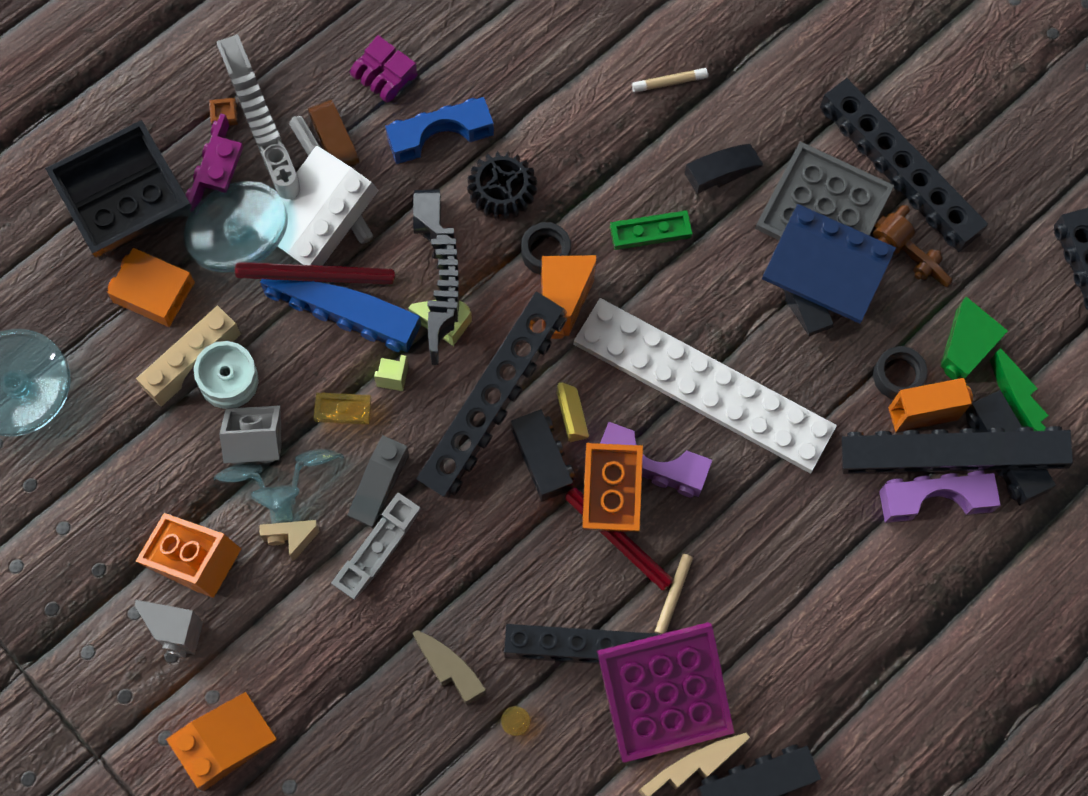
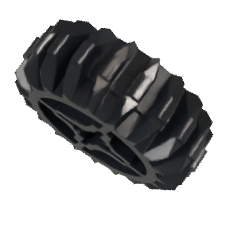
(515, 174)

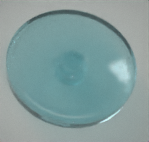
(236, 226)
(31, 381)

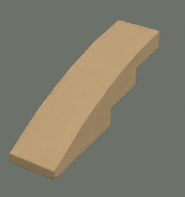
(702, 760)

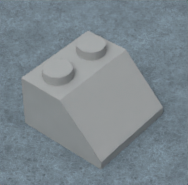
(251, 434)
(172, 627)

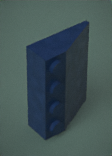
(828, 263)

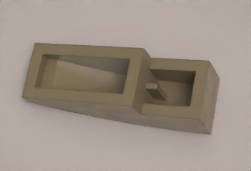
(450, 668)

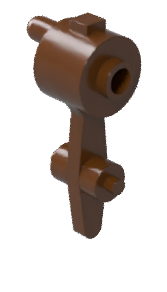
(898, 232)

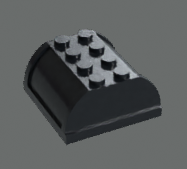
(119, 189)

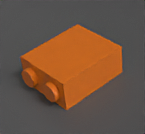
(150, 287)
(930, 404)

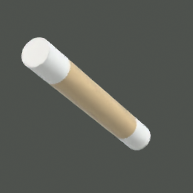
(669, 80)

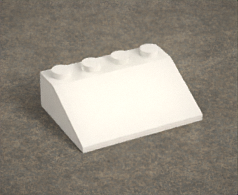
(325, 208)

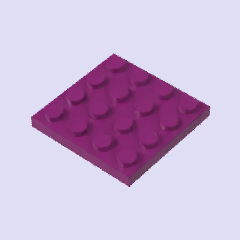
(666, 692)

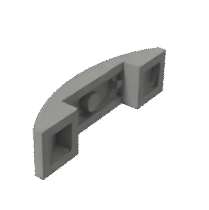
(377, 547)

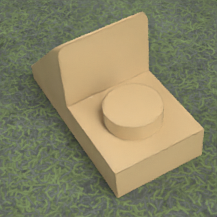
(297, 533)

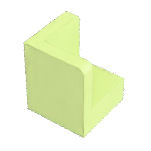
(392, 373)

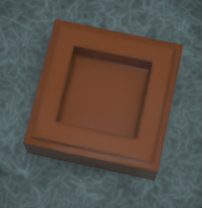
(224, 106)

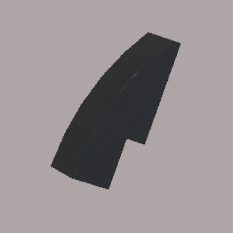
(722, 167)
(810, 315)

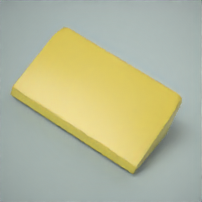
(572, 412)

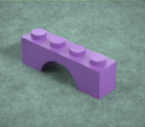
(683, 473)
(973, 493)

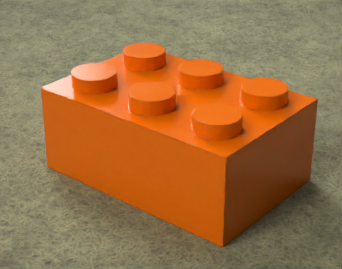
(612, 487)

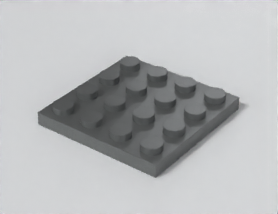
(827, 188)

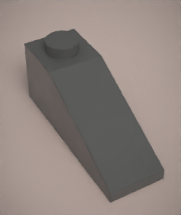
(378, 480)

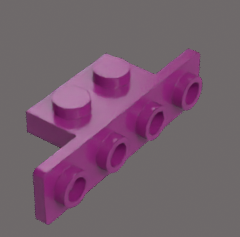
(218, 163)

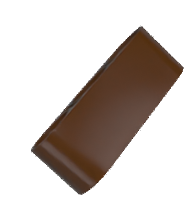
(333, 132)

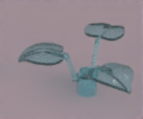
(281, 498)

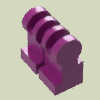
(395, 69)

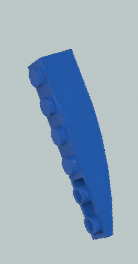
(349, 309)

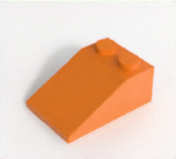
(189, 554)
(221, 741)

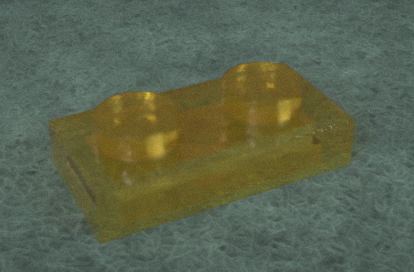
(342, 408)

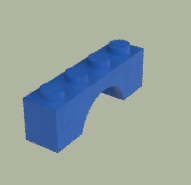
(467, 119)

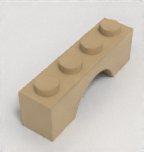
(168, 372)

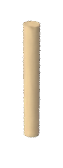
(673, 594)

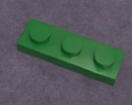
(650, 230)

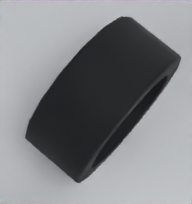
(543, 230)
(901, 353)

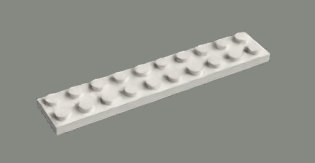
(705, 385)

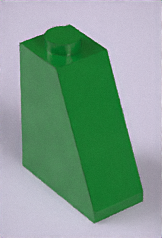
(969, 340)

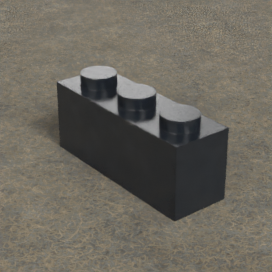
(542, 454)

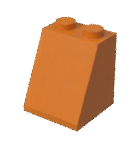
(567, 283)

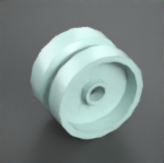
(239, 370)

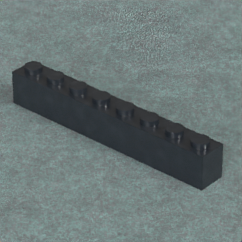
(957, 451)

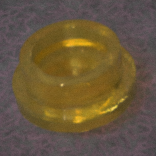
(515, 721)

